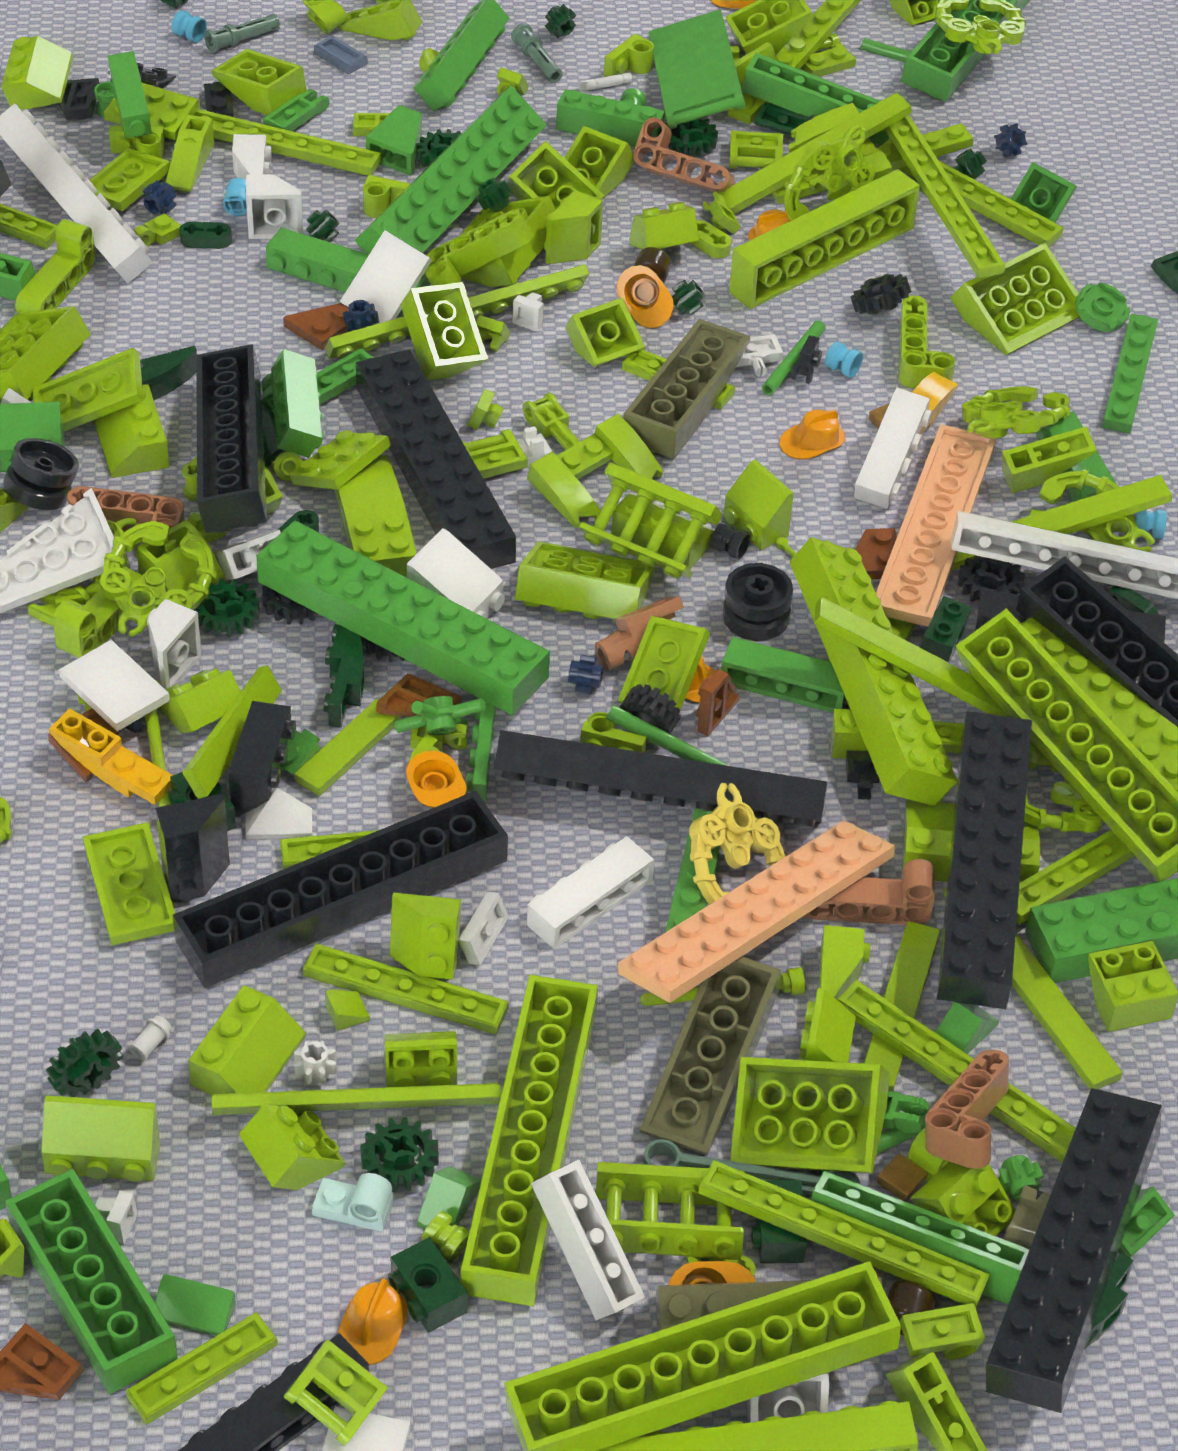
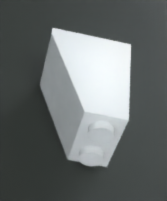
(457, 574)

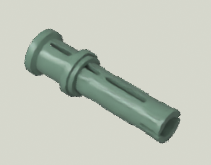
(231, 35)
(533, 47)

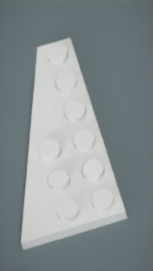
(56, 554)

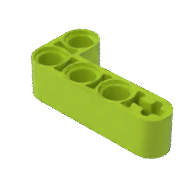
(477, 248)
(62, 271)
(914, 359)
(88, 627)

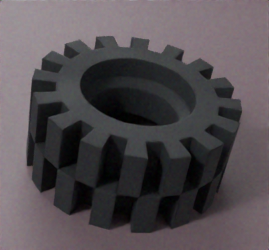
(652, 707)

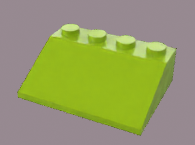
(508, 268)
(1021, 303)
(37, 346)
(582, 581)
(929, 838)
(809, 1114)

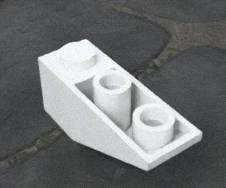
(251, 155)

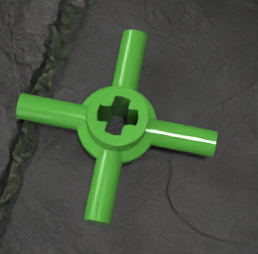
(439, 715)

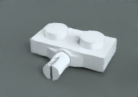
(760, 351)

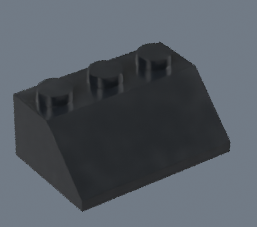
(259, 755)
(193, 846)

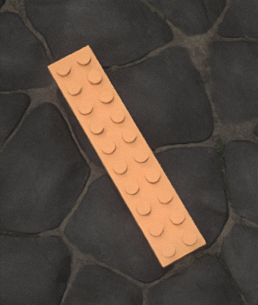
(922, 550)
(755, 911)

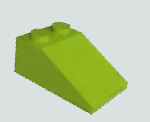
(768, 22)
(261, 80)
(600, 158)
(549, 175)

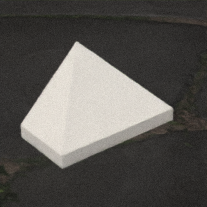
(279, 818)

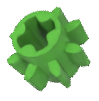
(1017, 1172)

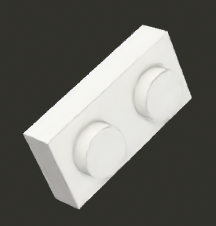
(483, 928)

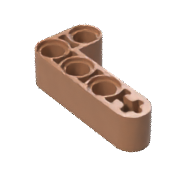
(685, 163)
(142, 507)
(884, 899)
(956, 1121)

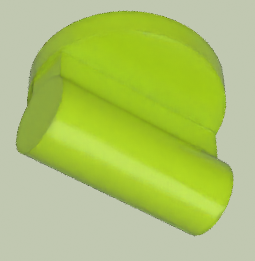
(427, 58)
(285, 464)

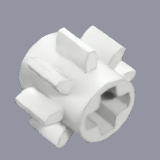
(315, 1062)

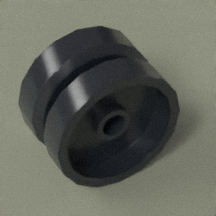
(40, 474)
(757, 601)

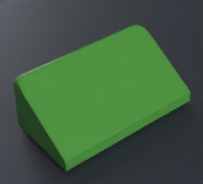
(1147, 1219)
(195, 1304)

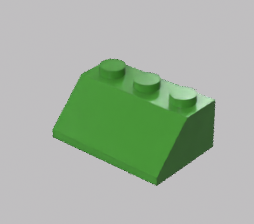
(28, 421)

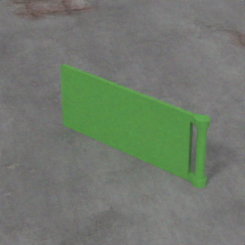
(696, 68)

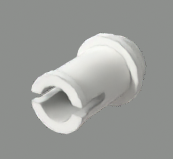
(155, 1031)

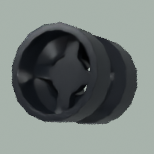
(730, 540)

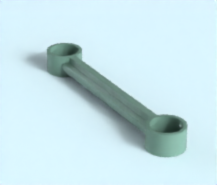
(668, 1148)

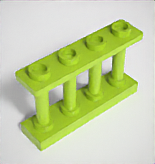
(648, 491)
(666, 1185)

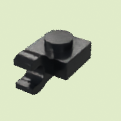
(809, 357)
(861, 771)

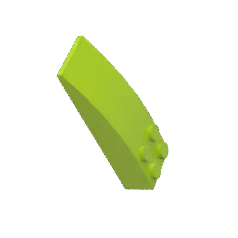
(376, 516)

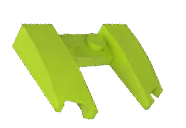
(826, 122)
(558, 474)

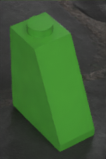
(129, 94)
(397, 139)

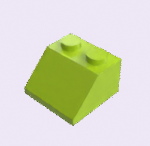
(664, 227)
(604, 333)
(759, 505)
(425, 934)

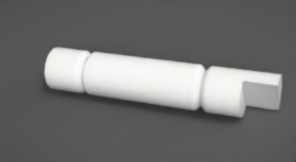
(605, 81)

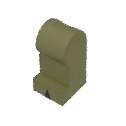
(1027, 1217)

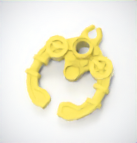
(736, 831)

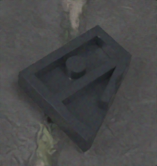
(79, 98)

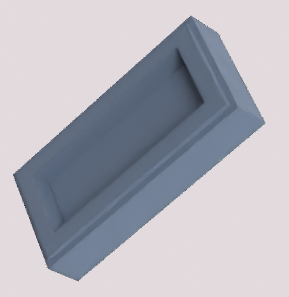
(340, 54)

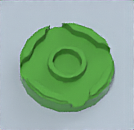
(1102, 307)

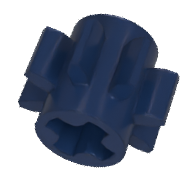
(1017, 140)
(159, 197)
(360, 315)
(585, 674)

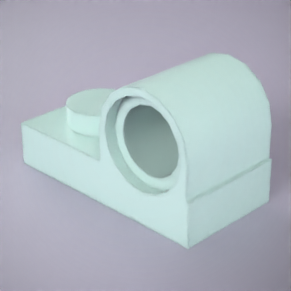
(357, 1205)

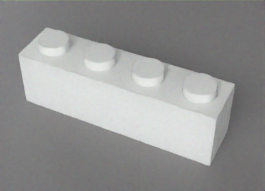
(892, 447)
(590, 892)
(587, 1240)

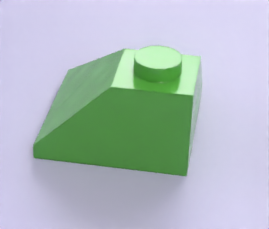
(1044, 192)

